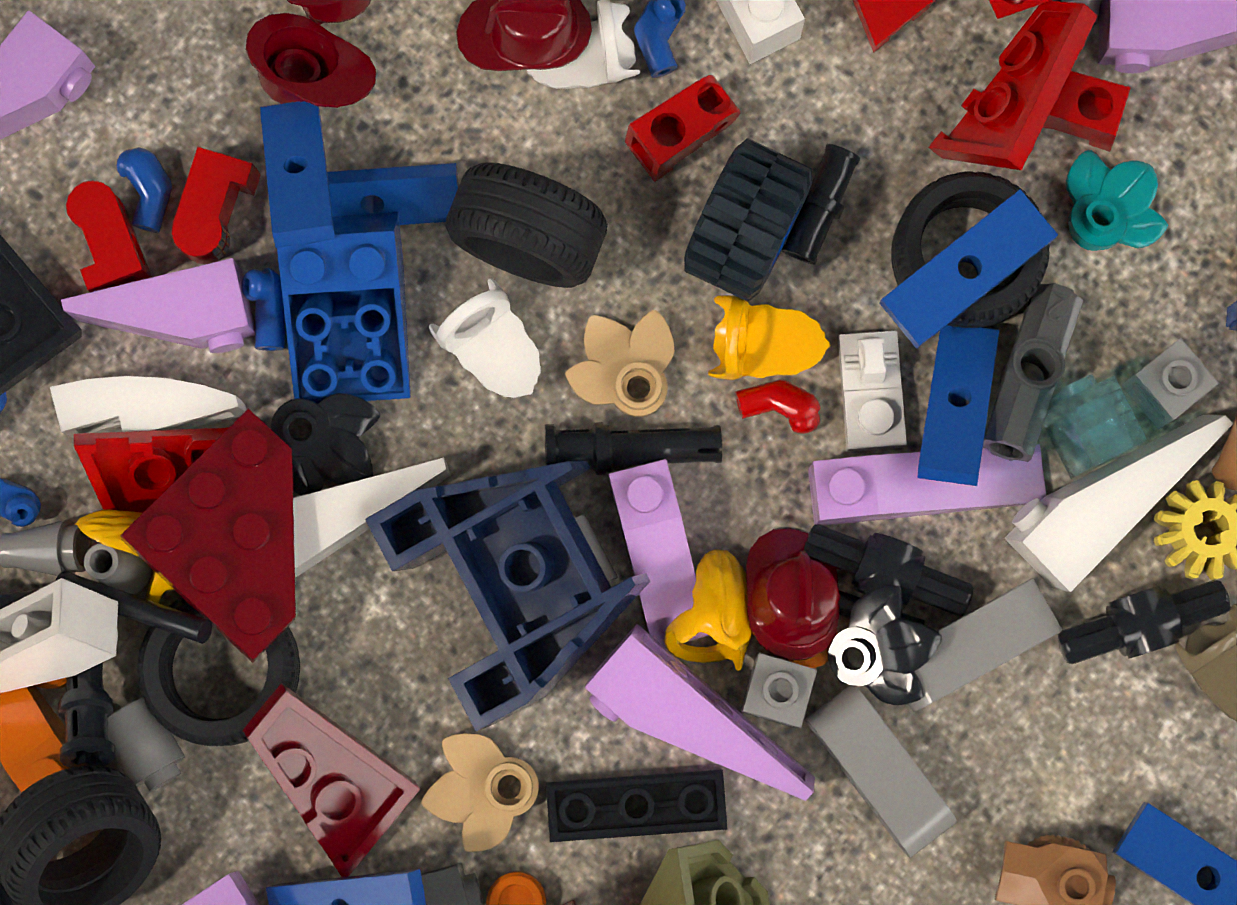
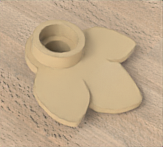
(620, 357)
(472, 790)

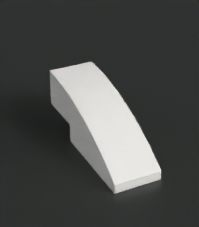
(140, 405)

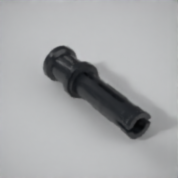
(632, 447)
(86, 723)

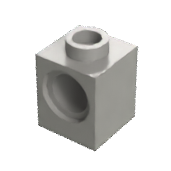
(1170, 384)
(778, 690)

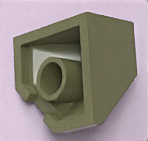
(703, 877)

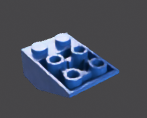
(348, 311)

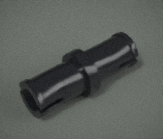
(821, 204)

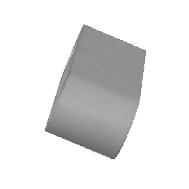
(986, 640)
(881, 770)

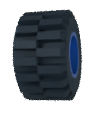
(747, 219)

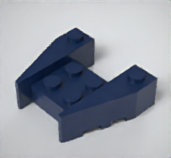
(523, 571)

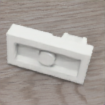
(871, 391)

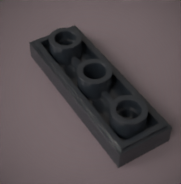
(675, 805)

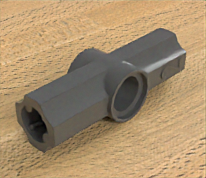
(1021, 401)

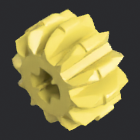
(1189, 512)

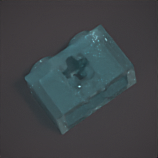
(1091, 424)

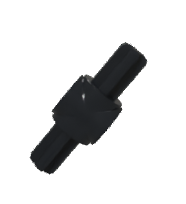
(886, 563)
(1144, 622)

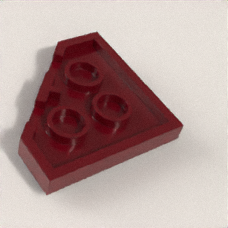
(229, 535)

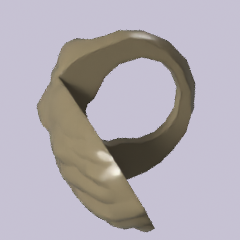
(1212, 662)

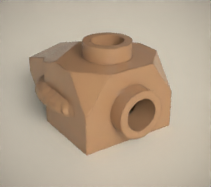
(1054, 873)

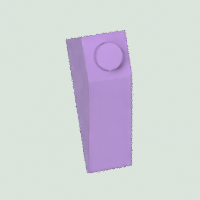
(38, 74)
(183, 307)
(655, 543)

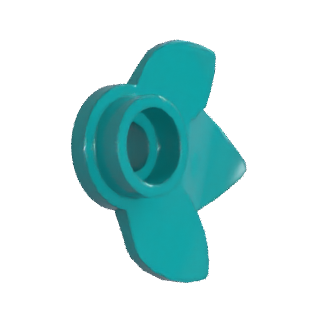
(1118, 198)

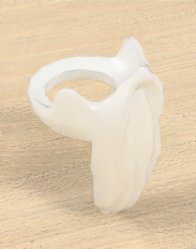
(605, 58)
(491, 343)

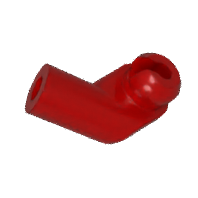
(785, 399)

